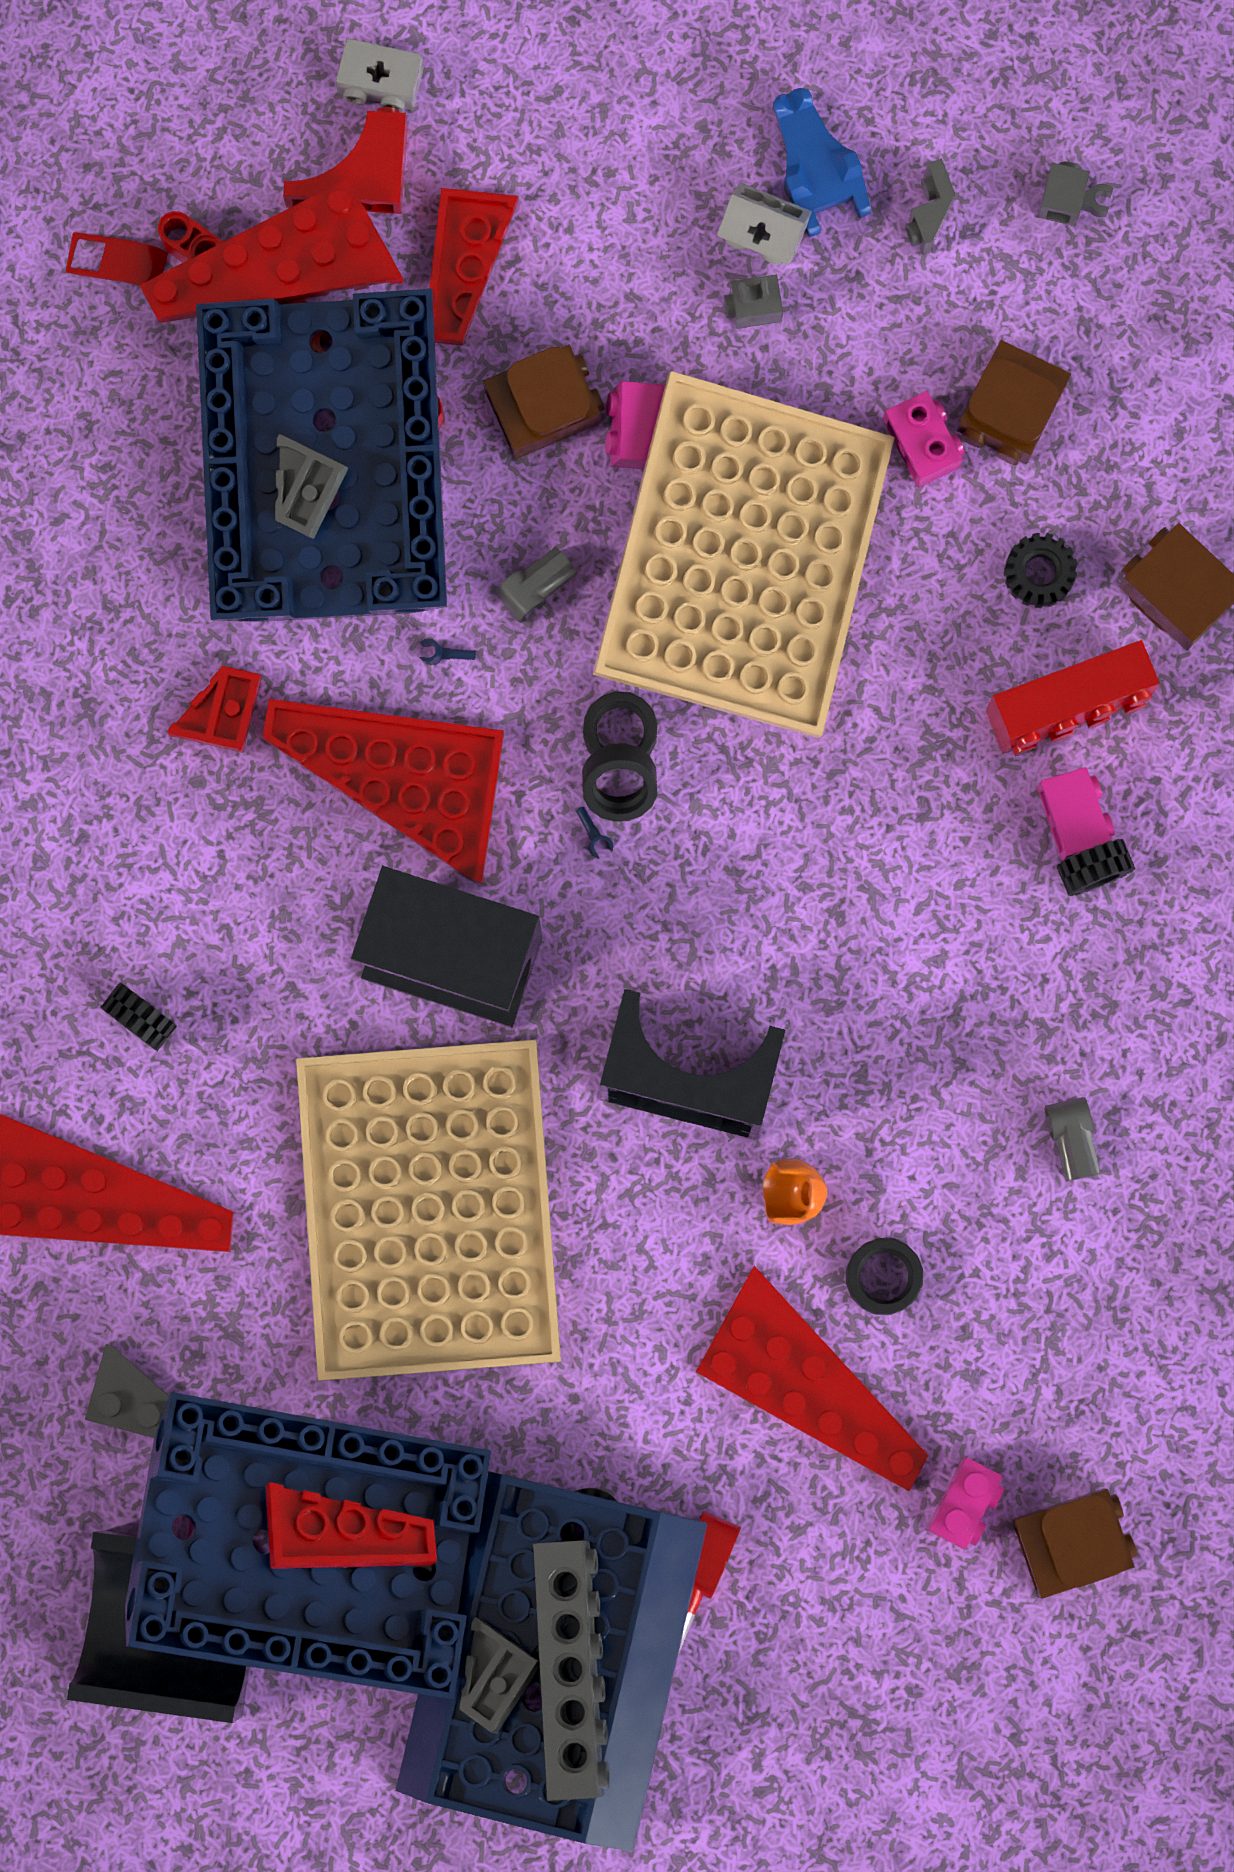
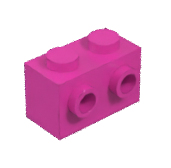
(633, 421)
(924, 438)
(1075, 812)
(964, 1504)

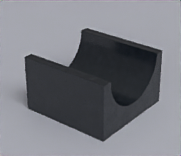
(447, 946)
(722, 1102)
(140, 1677)

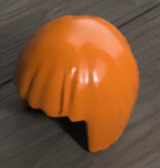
(793, 1192)

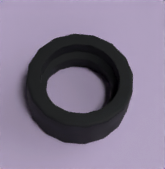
(620, 700)
(620, 807)
(912, 1264)

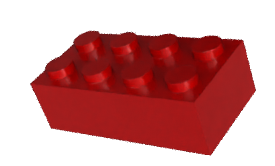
(1072, 697)

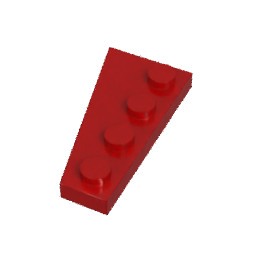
(465, 251)
(334, 1533)

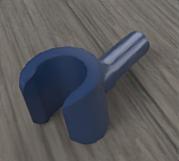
(445, 653)
(592, 832)

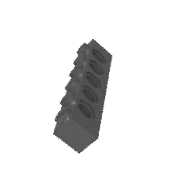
(563, 1778)

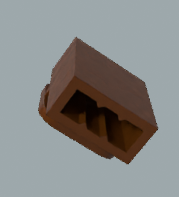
(543, 400)
(1012, 403)
(1179, 585)
(1075, 1542)

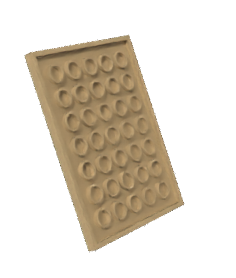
(744, 555)
(427, 1210)

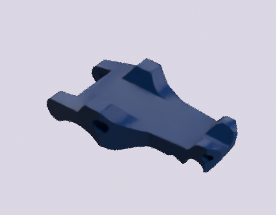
(817, 165)

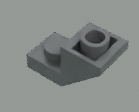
(929, 218)

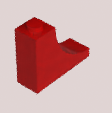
(372, 166)

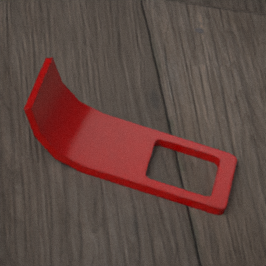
(121, 260)

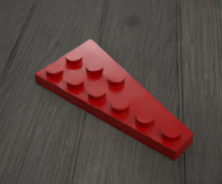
(289, 257)
(79, 1196)
(790, 1372)

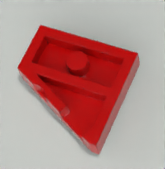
(221, 711)

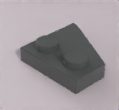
(305, 486)
(125, 1396)
(494, 1676)

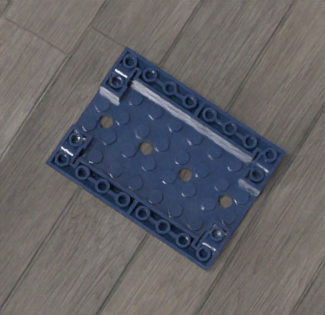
(383, 389)
(644, 1595)
(339, 1624)

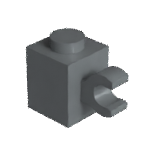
(1067, 194)
(754, 301)

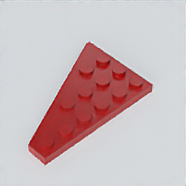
(410, 772)

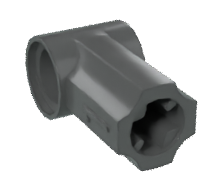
(531, 588)
(1072, 1132)

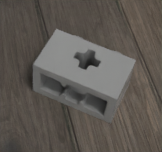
(365, 61)
(783, 222)

